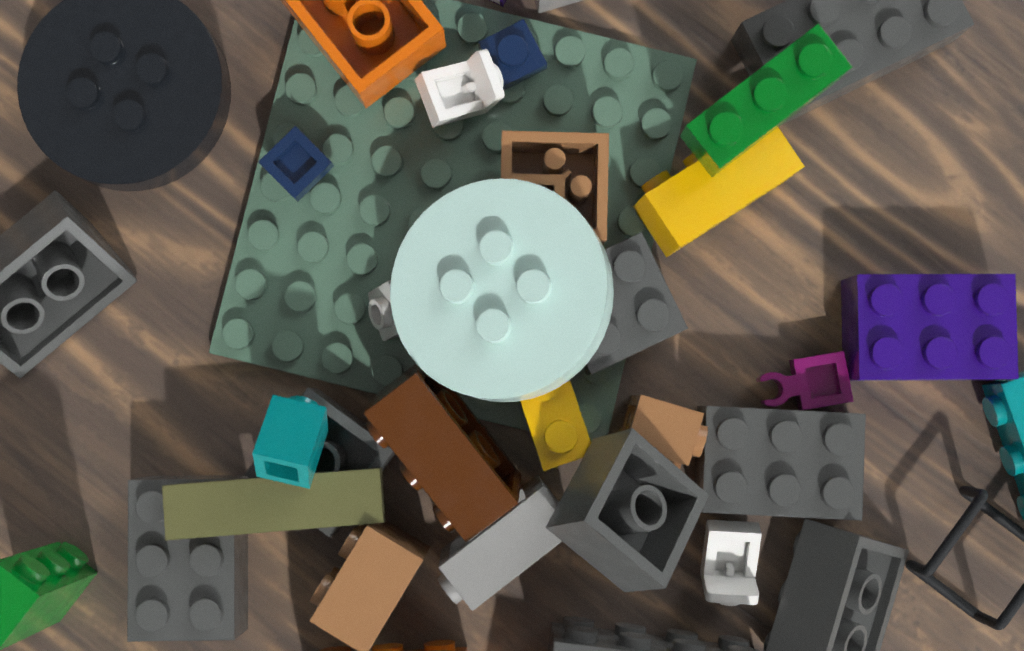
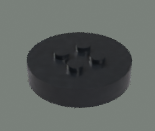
(124, 91)

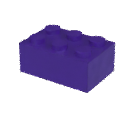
(930, 327)

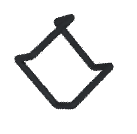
(978, 502)

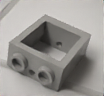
(500, 551)

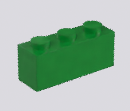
(765, 100)
(40, 589)

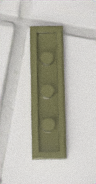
(272, 506)

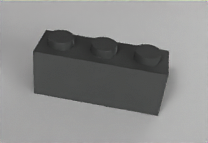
(53, 281)
(836, 592)

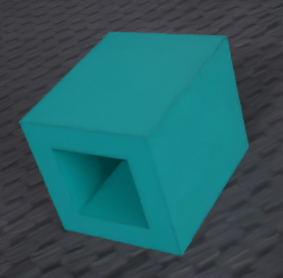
(291, 440)

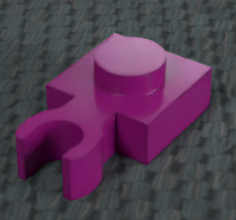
(814, 381)

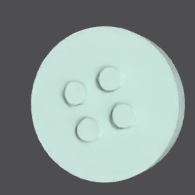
(501, 290)

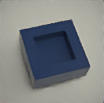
(515, 53)
(296, 163)

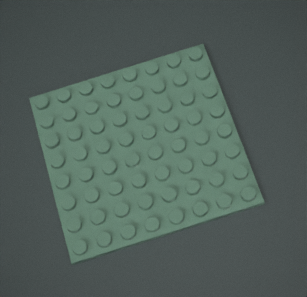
(308, 265)

